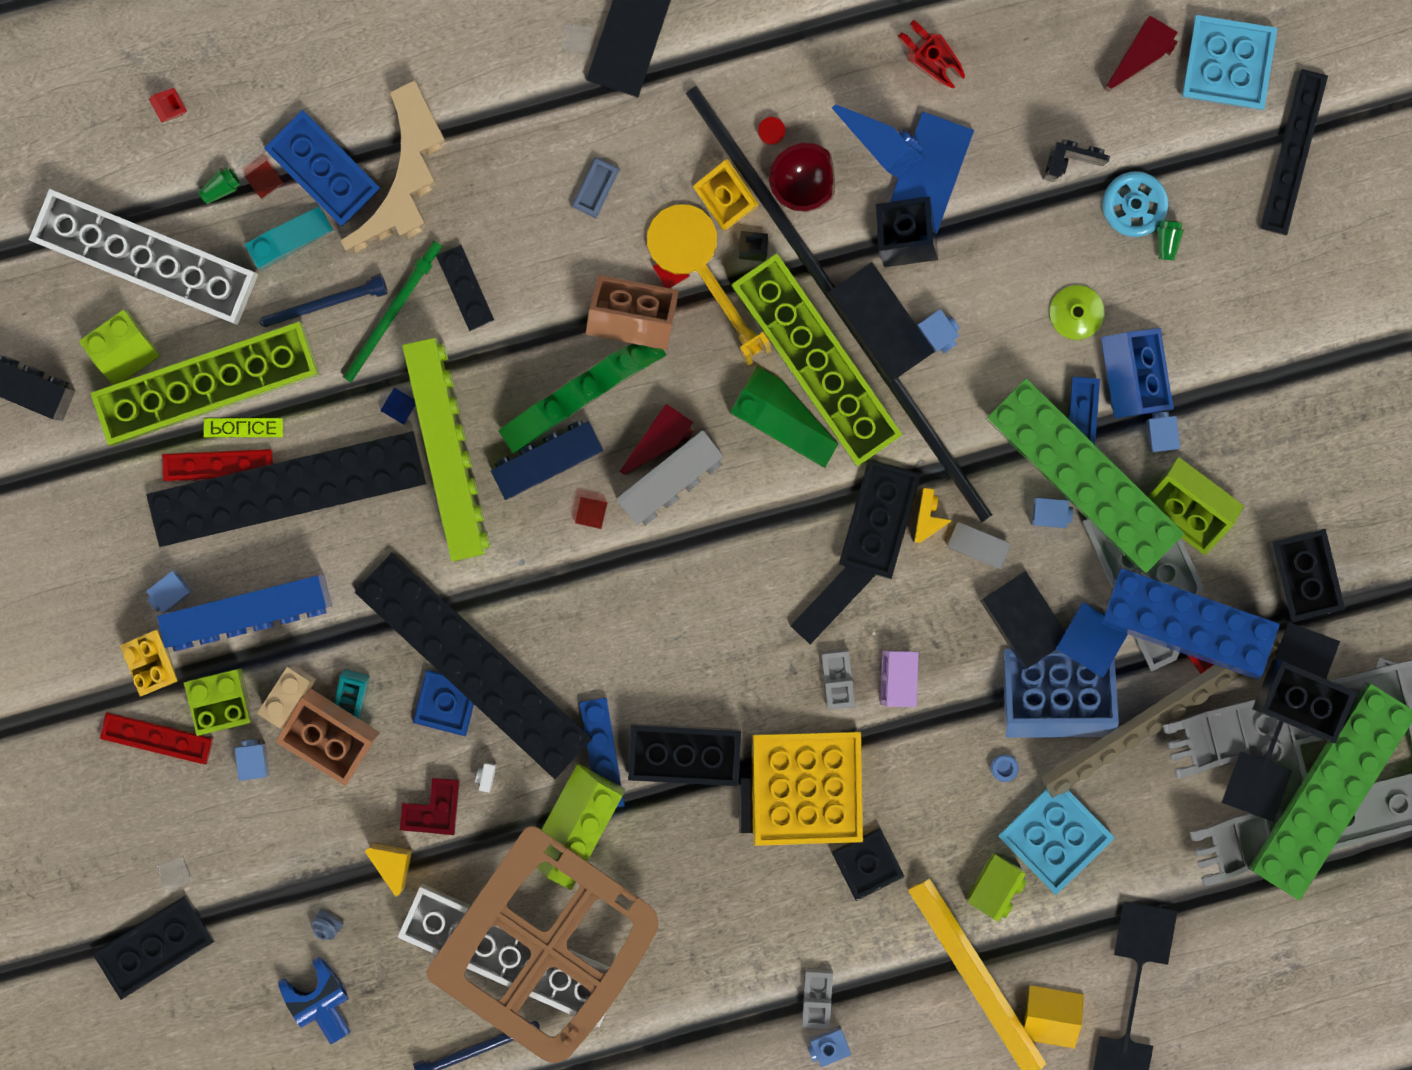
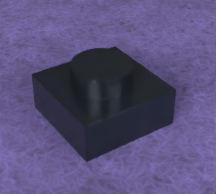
(753, 246)

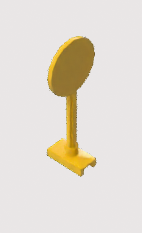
(683, 243)

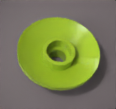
(1062, 312)

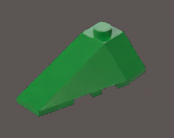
(779, 414)

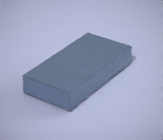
(595, 187)

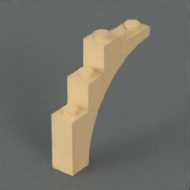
(398, 211)

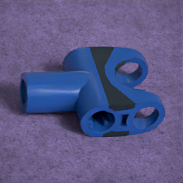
(318, 1004)

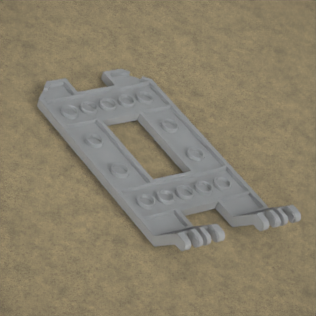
(1220, 735)

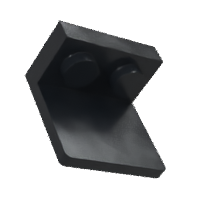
(1058, 162)

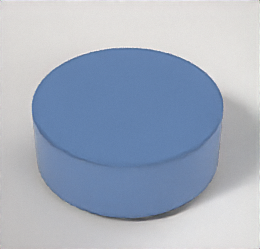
(1004, 768)

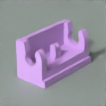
(899, 678)

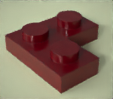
(439, 815)

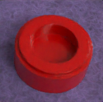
(771, 131)

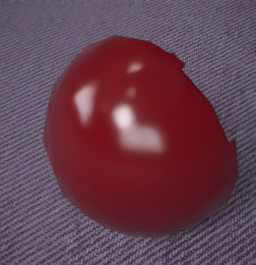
(803, 177)

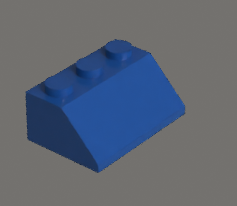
(1137, 373)

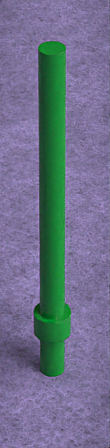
(422, 267)

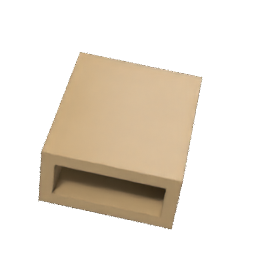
(286, 695)

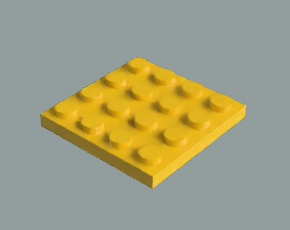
(807, 788)

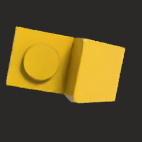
(925, 524)

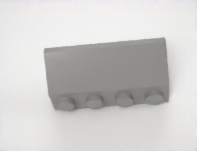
(669, 478)

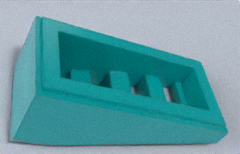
(356, 679)

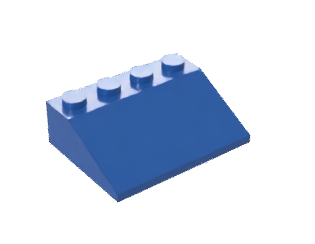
(892, 149)

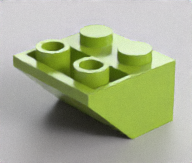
(218, 701)
(997, 887)

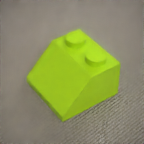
(119, 348)

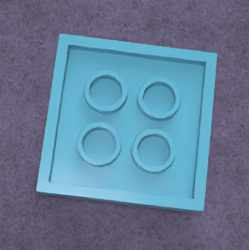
(1229, 62)
(1056, 838)

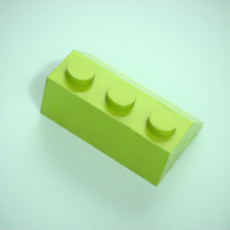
(1195, 505)

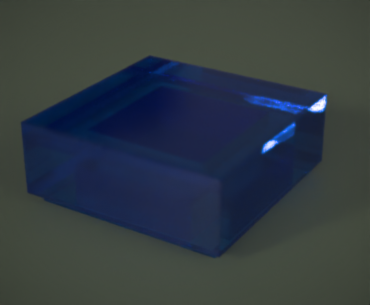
(399, 406)

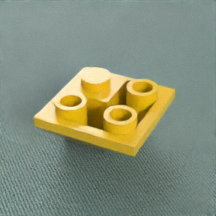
(149, 662)

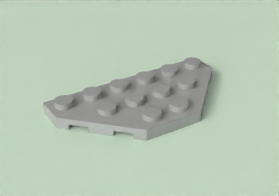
(1172, 569)

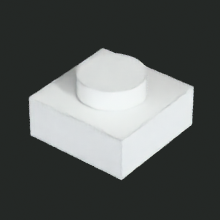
(486, 776)

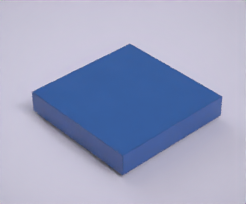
(1091, 642)
(442, 705)

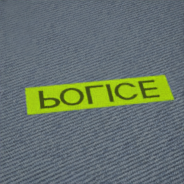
(243, 427)

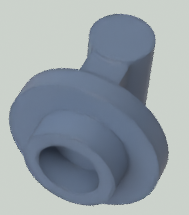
(325, 925)

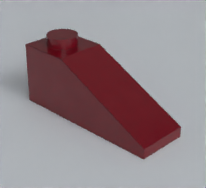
(1147, 48)
(663, 435)

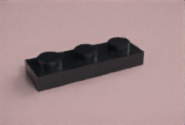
(465, 288)

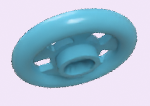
(1112, 198)

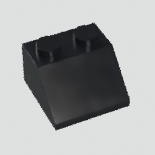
(906, 232)

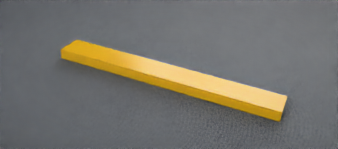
(976, 976)

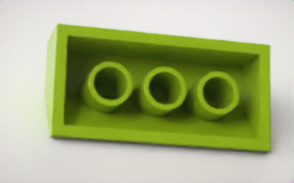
(579, 818)

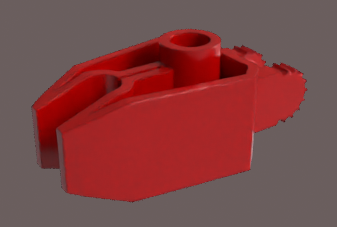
(932, 55)

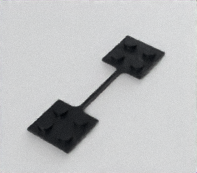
(1257, 781)
(1145, 936)

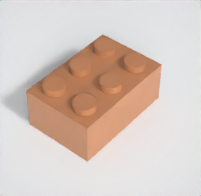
(632, 312)
(327, 737)

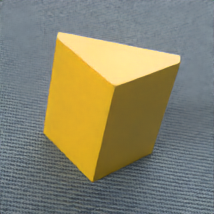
(726, 195)
(391, 864)
(1053, 1016)

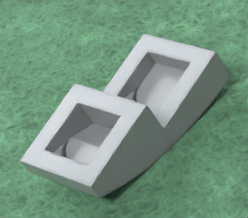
(979, 545)
(838, 679)
(817, 998)

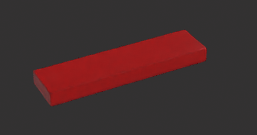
(212, 464)
(156, 738)

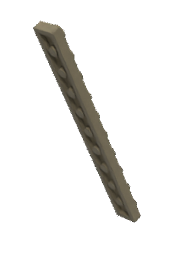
(1140, 727)

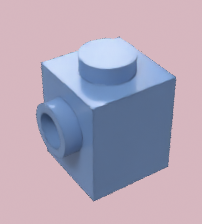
(940, 331)
(829, 1047)

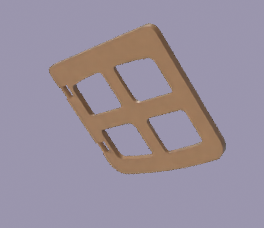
(546, 947)

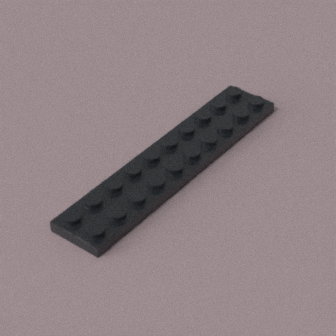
(286, 489)
(473, 665)

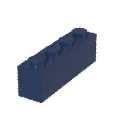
(546, 460)

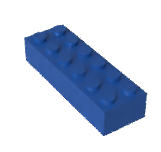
(244, 611)
(1190, 624)

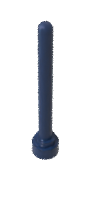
(374, 286)
(466, 1053)

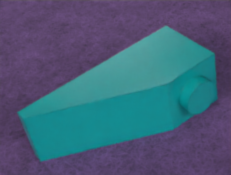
(288, 238)

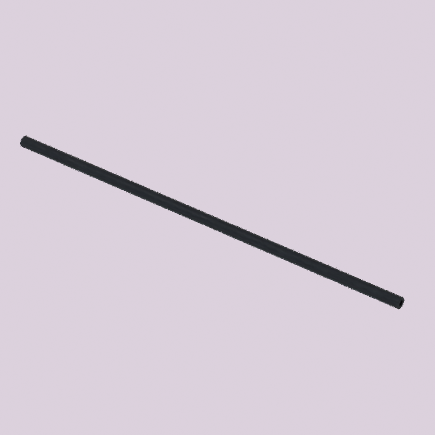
(826, 285)

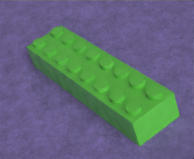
(1084, 476)
(1332, 792)

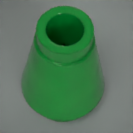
(220, 185)
(1169, 239)

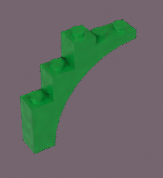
(578, 394)

